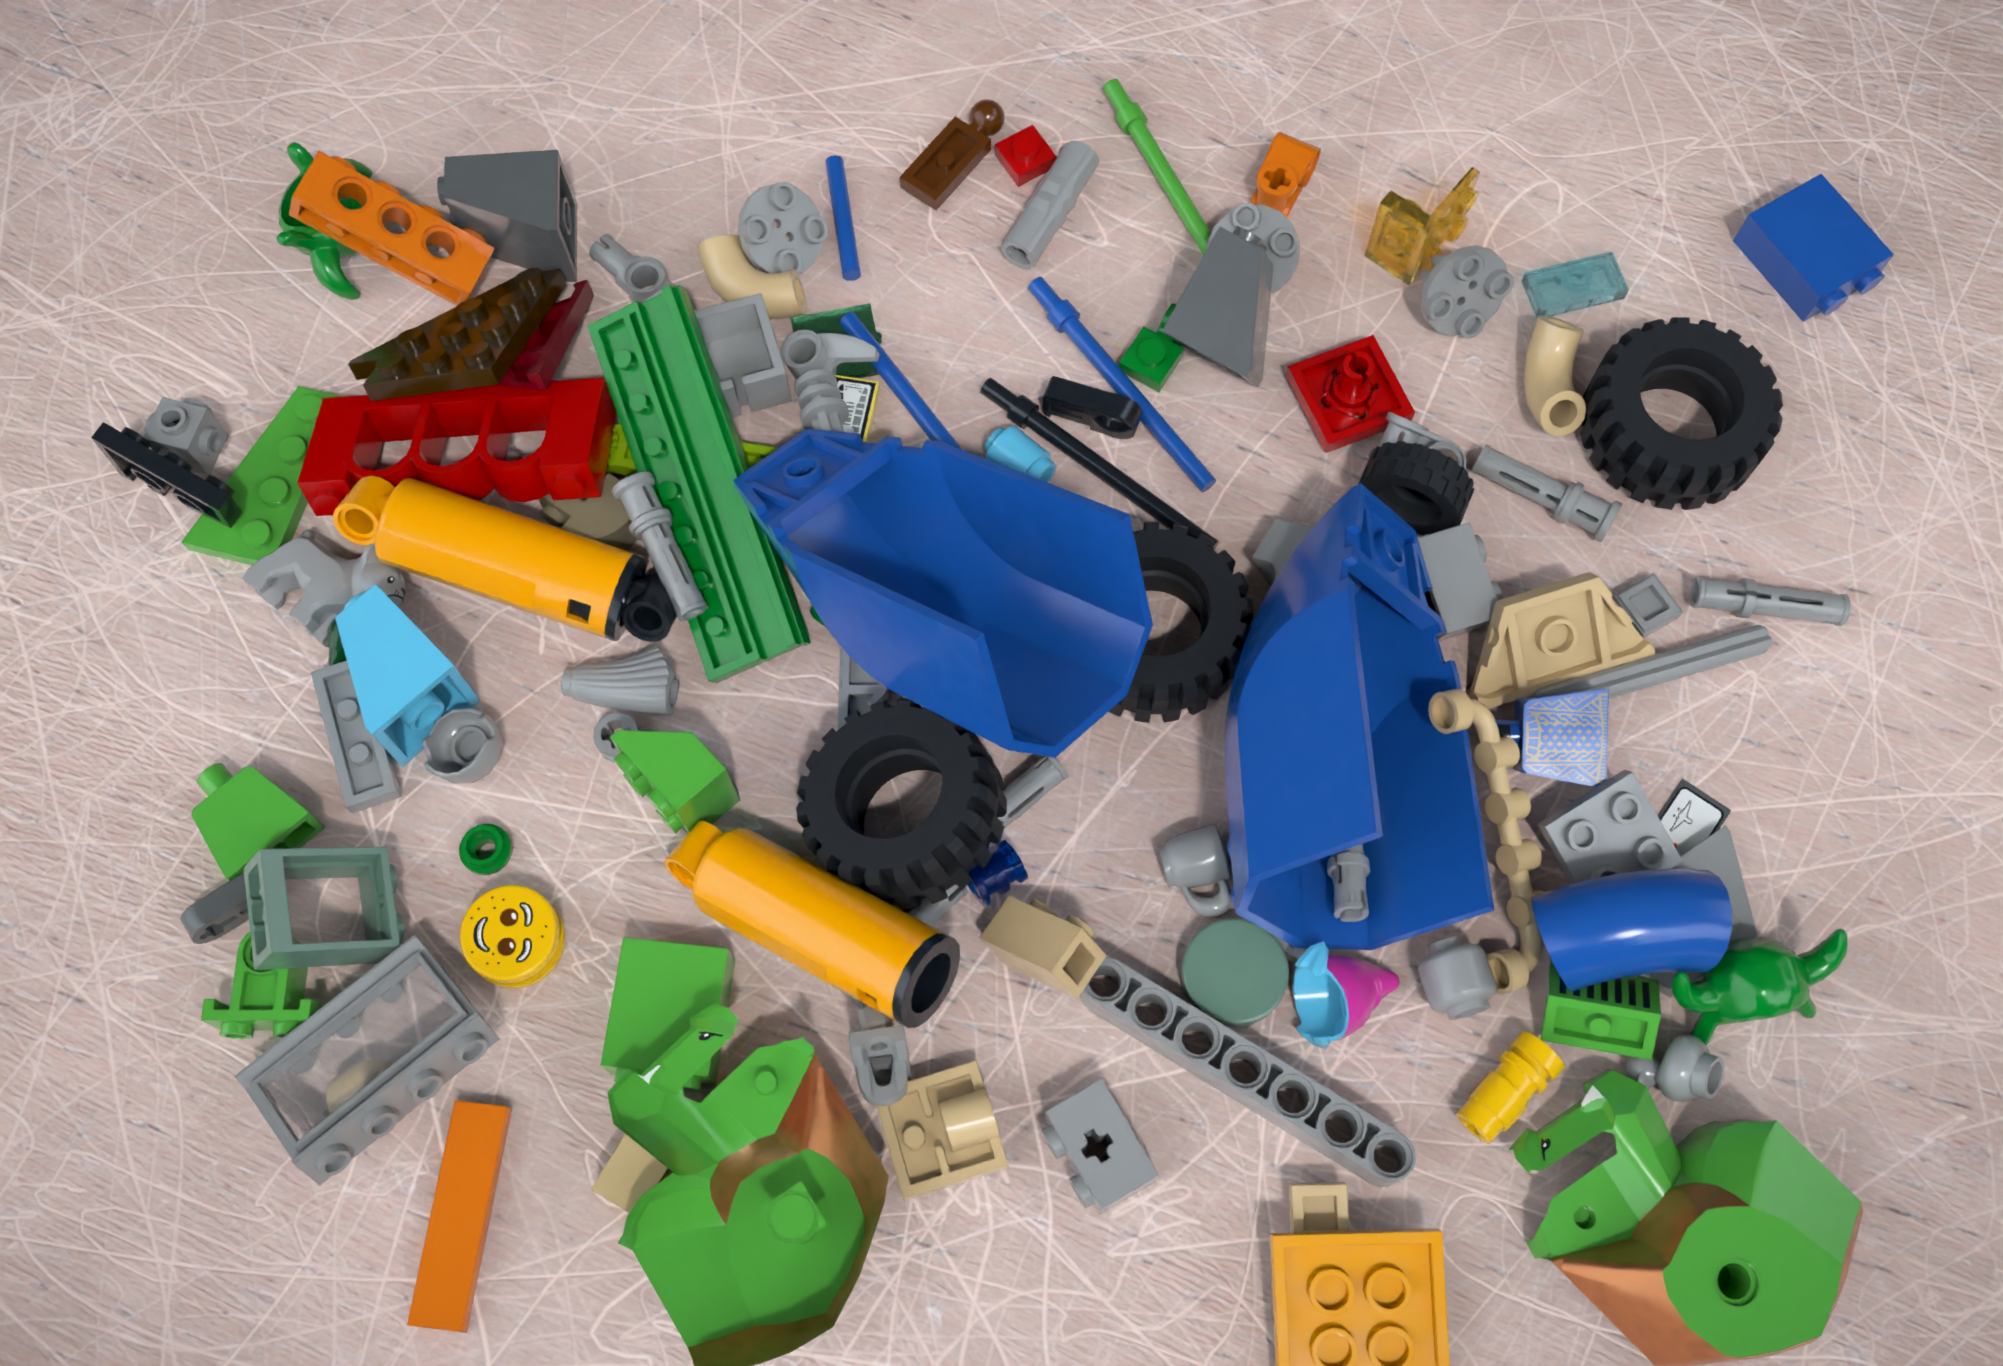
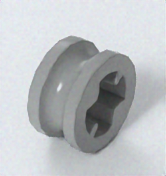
(606, 726)

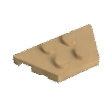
(1553, 638)

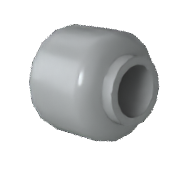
(1457, 978)

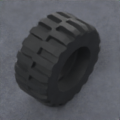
(1706, 367)
(1206, 583)
(866, 757)

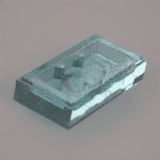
(1575, 285)

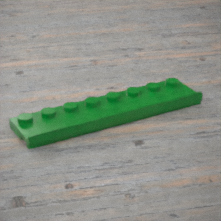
(689, 443)

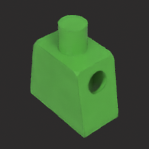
(248, 815)

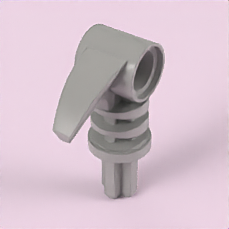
(816, 379)

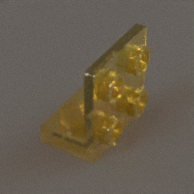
(1408, 237)

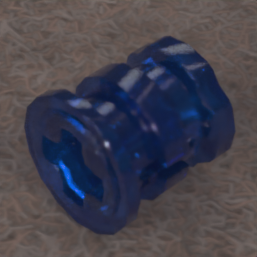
(998, 874)

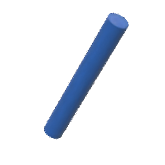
(843, 218)

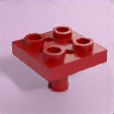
(1358, 369)

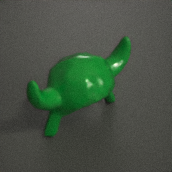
(323, 250)
(1758, 982)

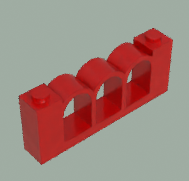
(566, 465)

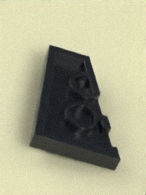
(133, 458)

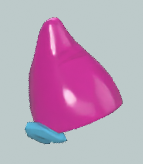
(1336, 994)

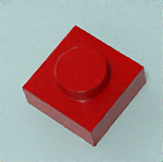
(1025, 155)

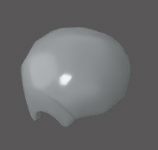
(463, 746)

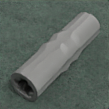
(1050, 205)

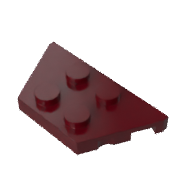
(548, 344)

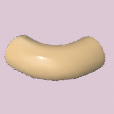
(736, 278)
(1549, 376)

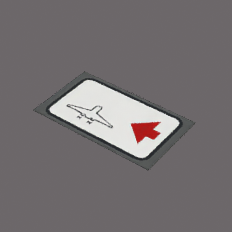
(1691, 816)

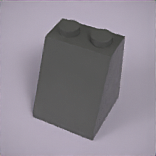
(516, 205)
(1227, 305)

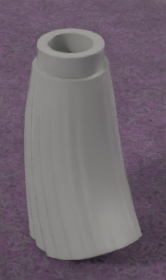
(631, 684)

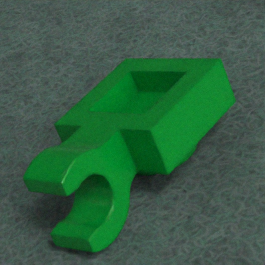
(1152, 356)

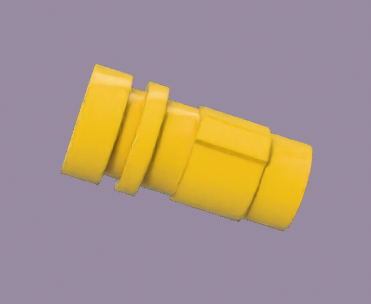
(1505, 1092)

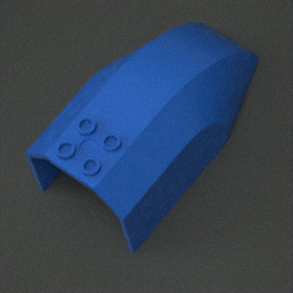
(960, 581)
(1340, 747)

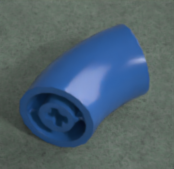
(1635, 925)

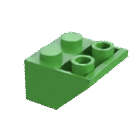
(676, 776)

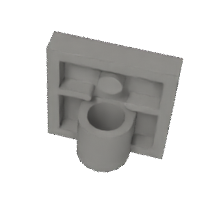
(1609, 832)

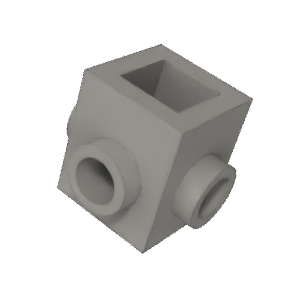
(187, 431)

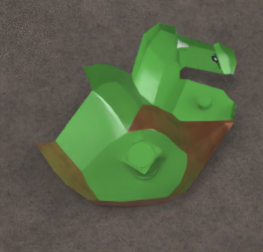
(764, 1196)
(1698, 1244)

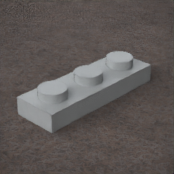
(359, 759)

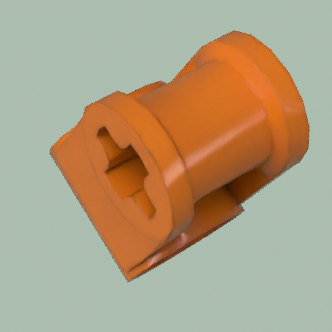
(1285, 172)

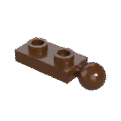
(953, 154)

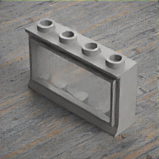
(366, 1060)

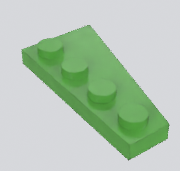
(265, 488)

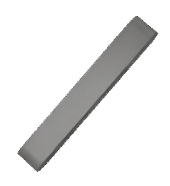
(1270, 1071)

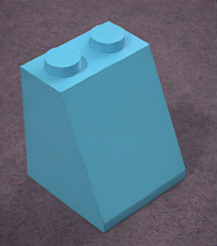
(397, 674)

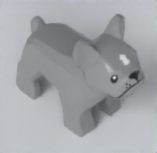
(324, 578)

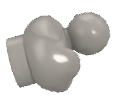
(1684, 1071)

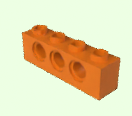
(363, 230)

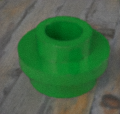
(476, 839)

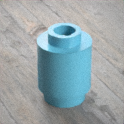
(1019, 452)

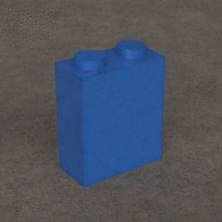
(1813, 248)

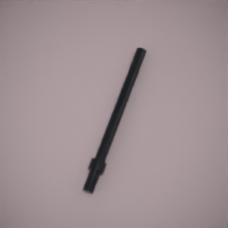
(1026, 414)

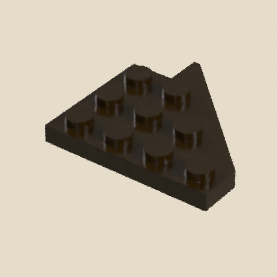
(464, 345)

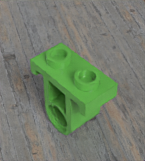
(260, 999)

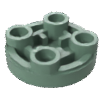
(1234, 972)

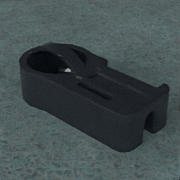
(1101, 410)

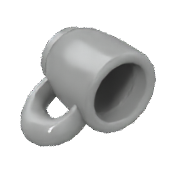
(1195, 861)

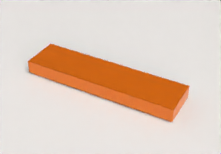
(460, 1217)

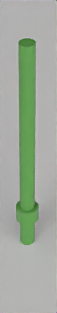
(1133, 123)

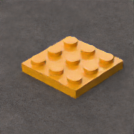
(1359, 1298)

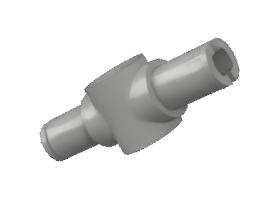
(630, 271)

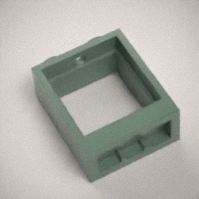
(270, 911)

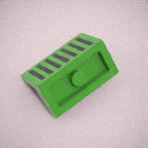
(1604, 1017)

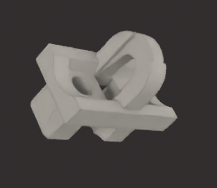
(880, 1057)

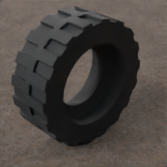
(1419, 485)

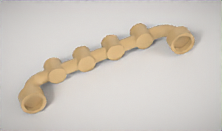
(1454, 712)

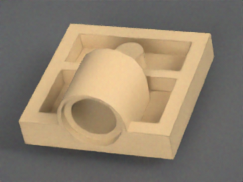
(942, 1132)

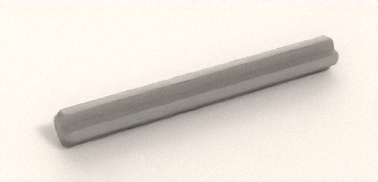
(1671, 664)

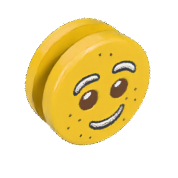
(512, 936)

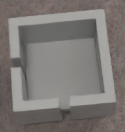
(744, 354)

